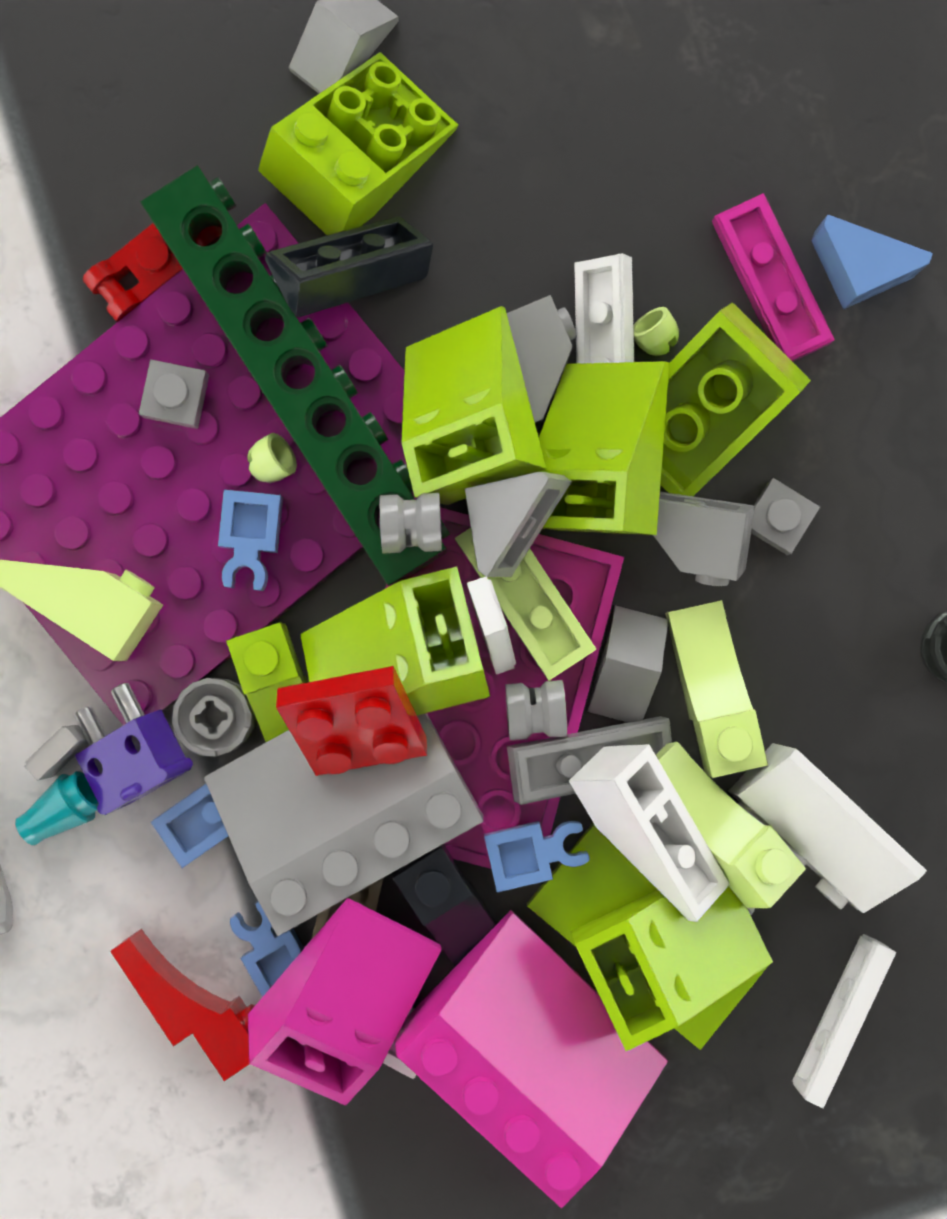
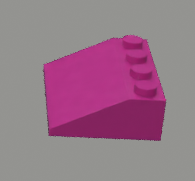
(529, 1058)

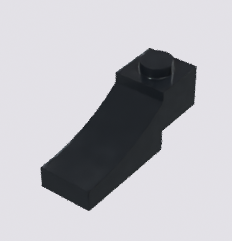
(445, 902)

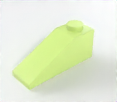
(90, 604)

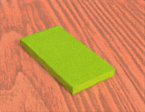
(602, 886)

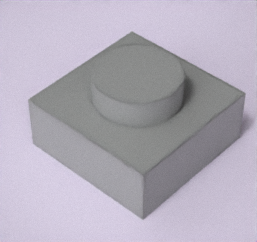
(174, 394)
(782, 516)

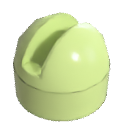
(656, 331)
(271, 459)

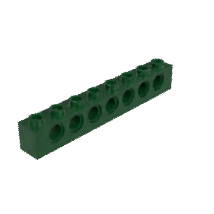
(180, 214)

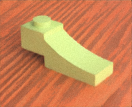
(715, 690)
(747, 851)

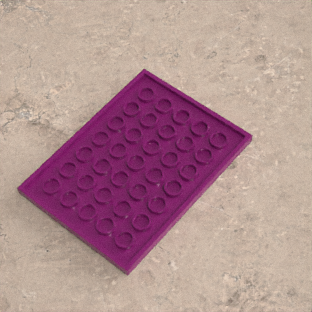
(145, 496)

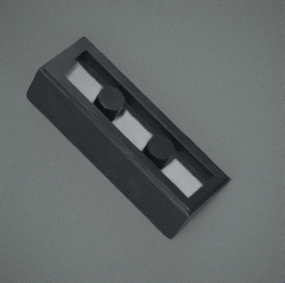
(350, 265)

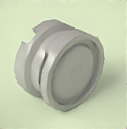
(213, 717)

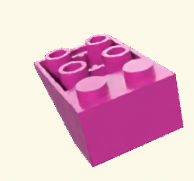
(341, 1003)

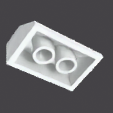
(826, 830)

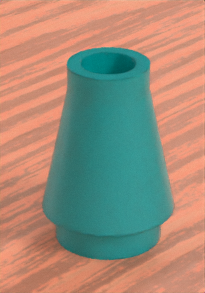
(60, 808)

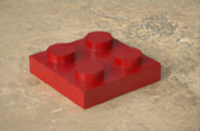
(352, 721)

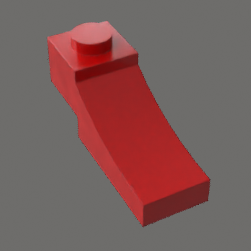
(185, 1007)

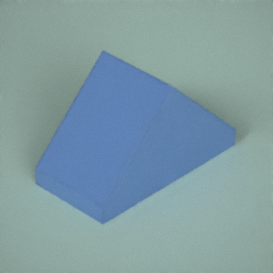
(864, 261)

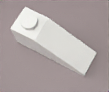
(650, 825)

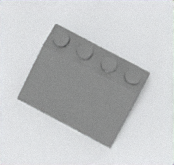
(331, 835)

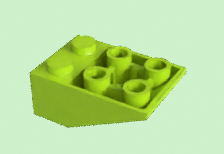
(354, 145)
(467, 410)
(609, 442)
(416, 628)
(664, 969)

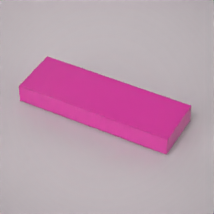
(772, 278)

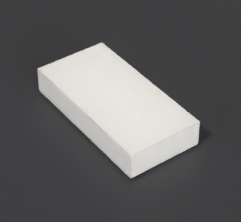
(492, 624)

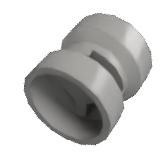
(410, 523)
(536, 710)

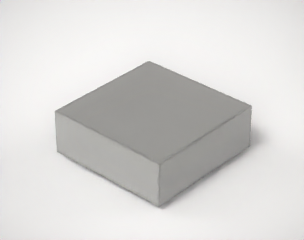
(56, 752)

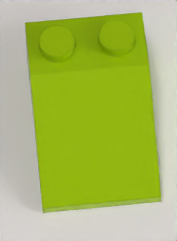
(721, 397)

